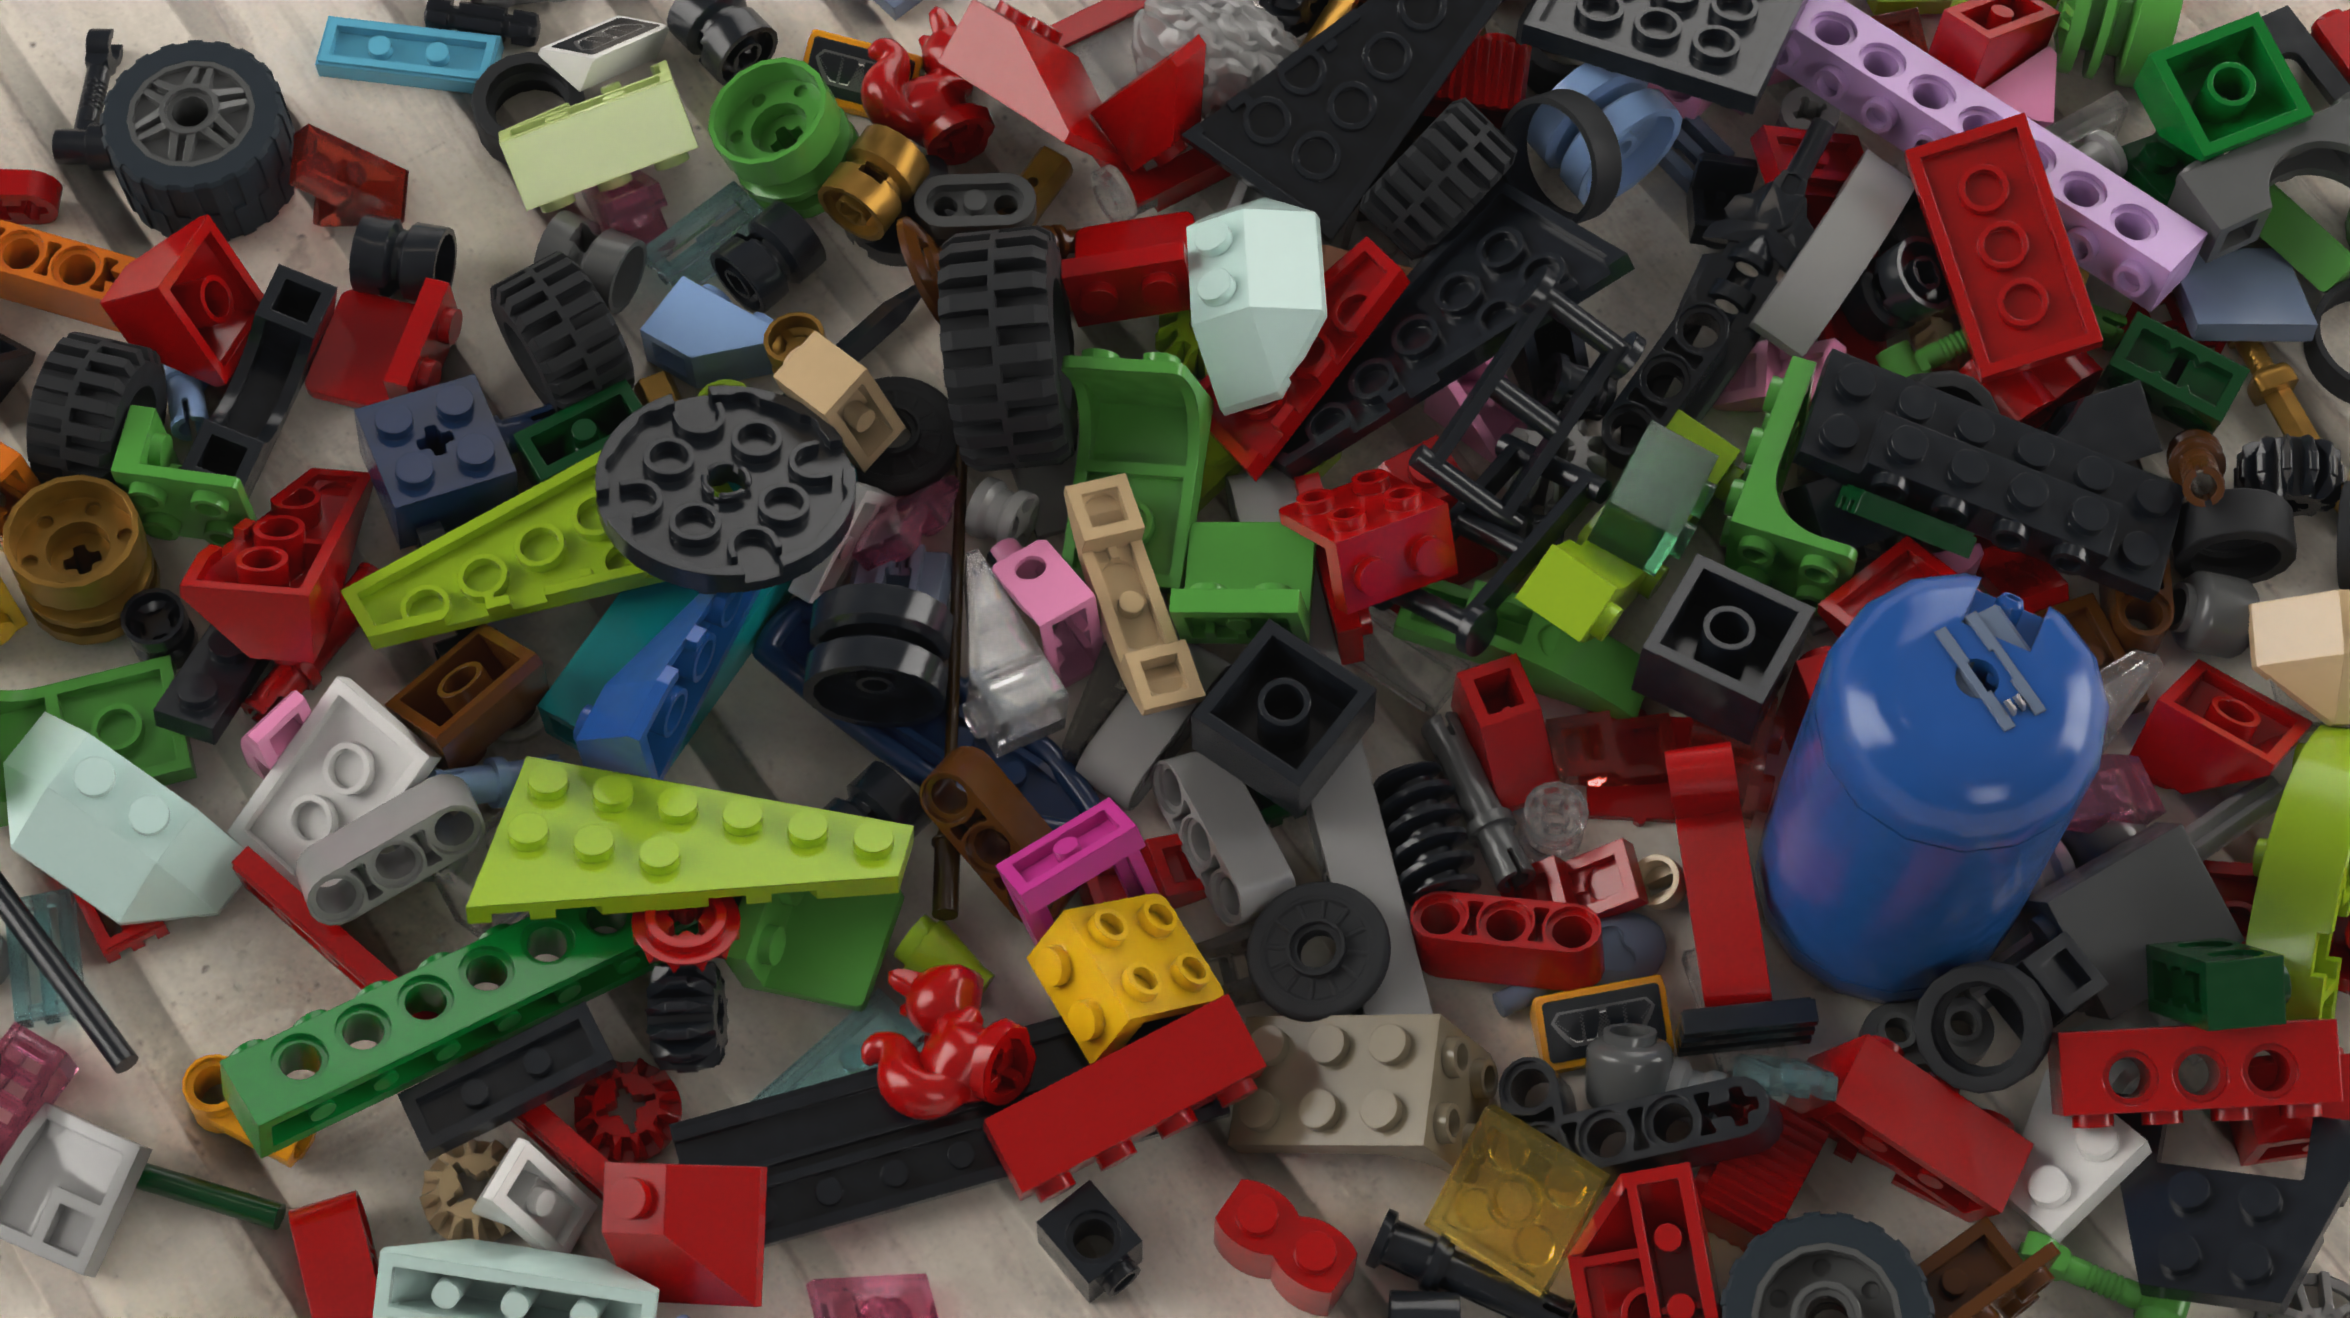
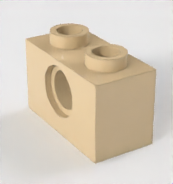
(841, 395)

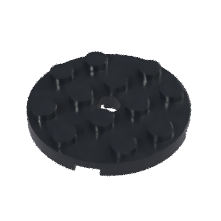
(661, 500)

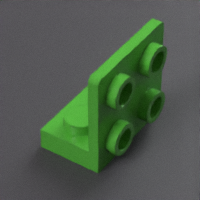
(174, 499)
(1241, 579)
(815, 946)

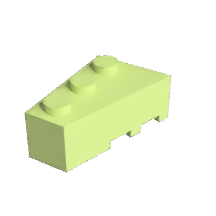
(598, 141)

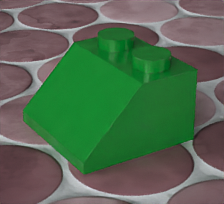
(2221, 89)

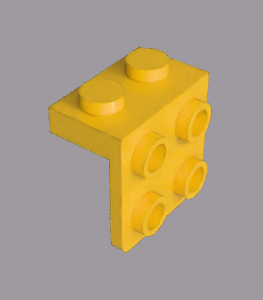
(1119, 968)

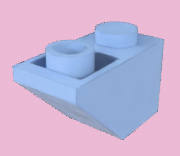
(705, 336)

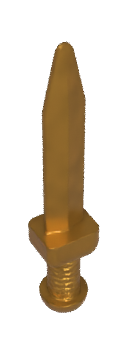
(2275, 387)

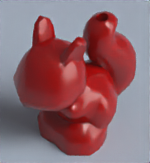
(931, 106)
(960, 1058)

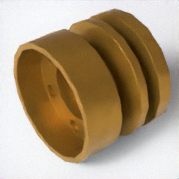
(78, 556)

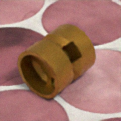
(875, 180)

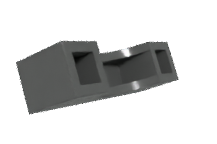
(2232, 192)

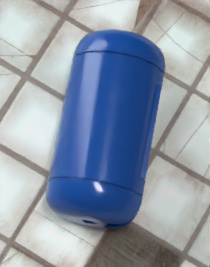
(1905, 804)

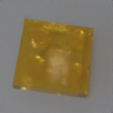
(1516, 1200)

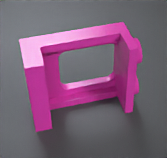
(1070, 858)

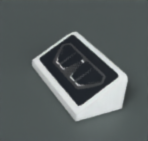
(605, 50)

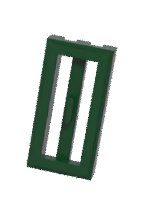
(1906, 520)

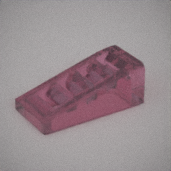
(44, 1087)

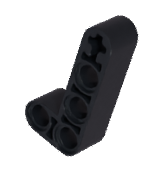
(1647, 1120)

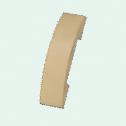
(1128, 598)

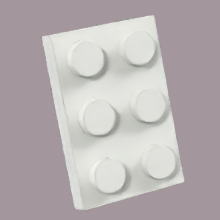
(331, 773)

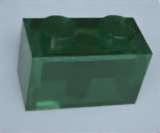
(1654, 499)

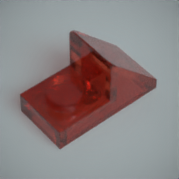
(345, 179)

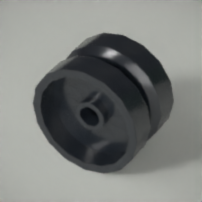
(878, 655)

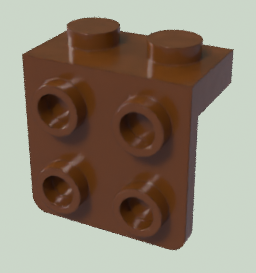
(1985, 1276)

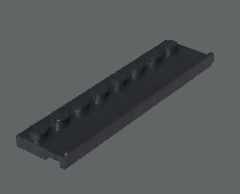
(850, 1156)

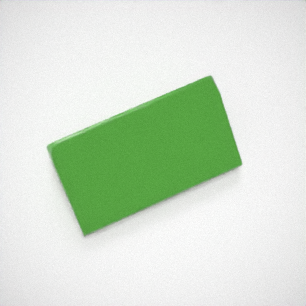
(2305, 243)

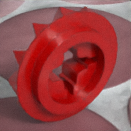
(717, 931)
(610, 1133)

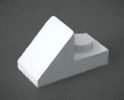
(535, 1200)

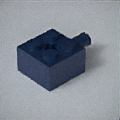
(440, 455)

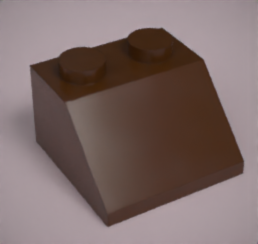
(472, 696)

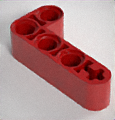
(1718, 875)

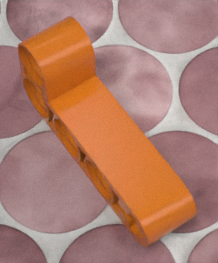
(56, 272)

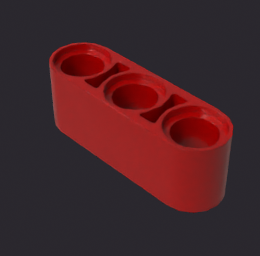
(1508, 940)
(336, 1256)

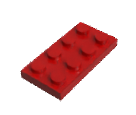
(2003, 248)

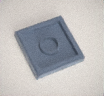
(2245, 298)

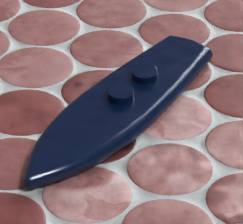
(916, 750)

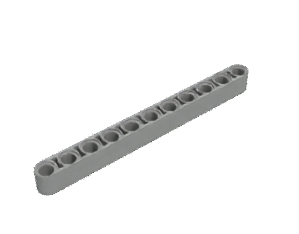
(1345, 812)

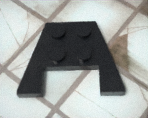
(2228, 1232)

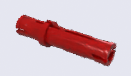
(306, 676)

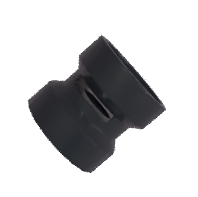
(158, 626)

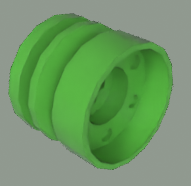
(2115, 29)
(781, 132)

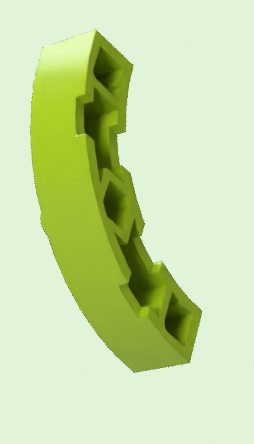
(1588, 587)
(2307, 873)

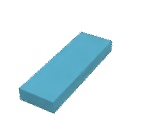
(406, 54)

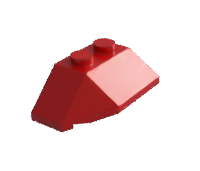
(1647, 1251)

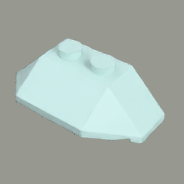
(1255, 297)
(113, 830)
(504, 1282)

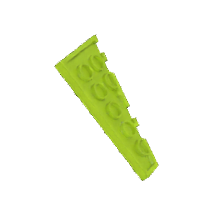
(501, 565)
(664, 845)

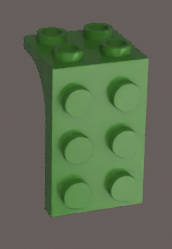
(1155, 427)
(1757, 530)
(111, 707)

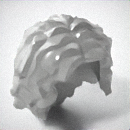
(1239, 41)

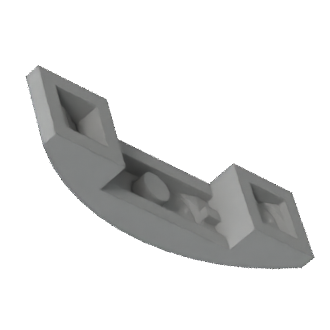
(1834, 256)

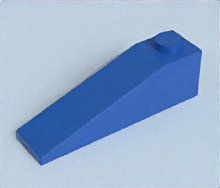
(660, 690)

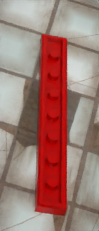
(364, 968)

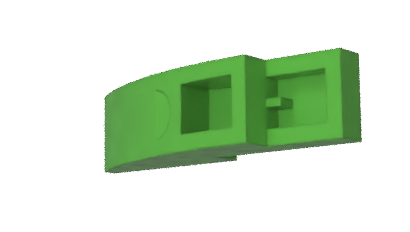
(1582, 674)

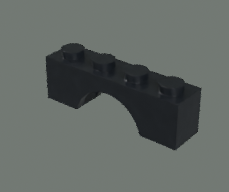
(267, 378)

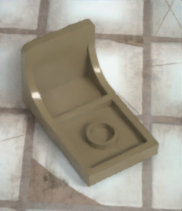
(1365, 1087)

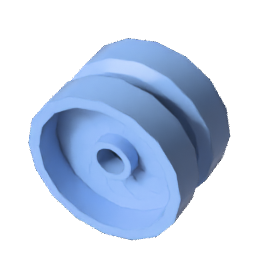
(1640, 117)

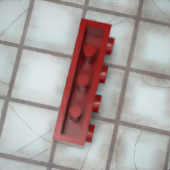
(1125, 1098)

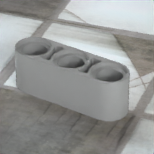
(1129, 744)
(1221, 836)
(375, 877)

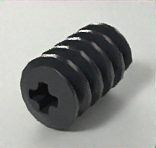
(1420, 833)

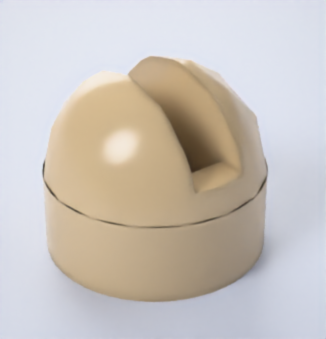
(1659, 872)

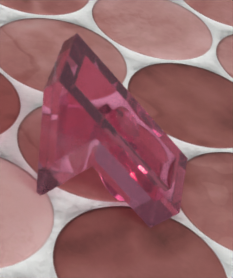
(630, 208)
(872, 1297)

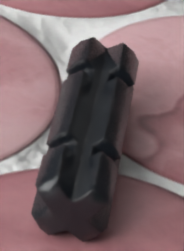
(521, 27)

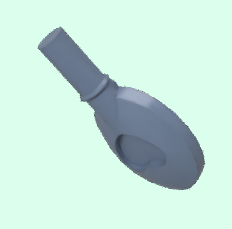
(1632, 950)

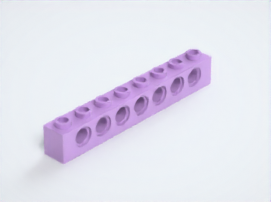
(1918, 100)

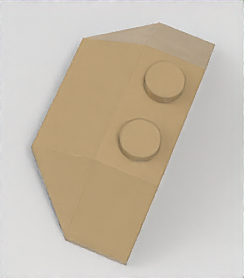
(2306, 650)

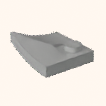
(67, 1188)

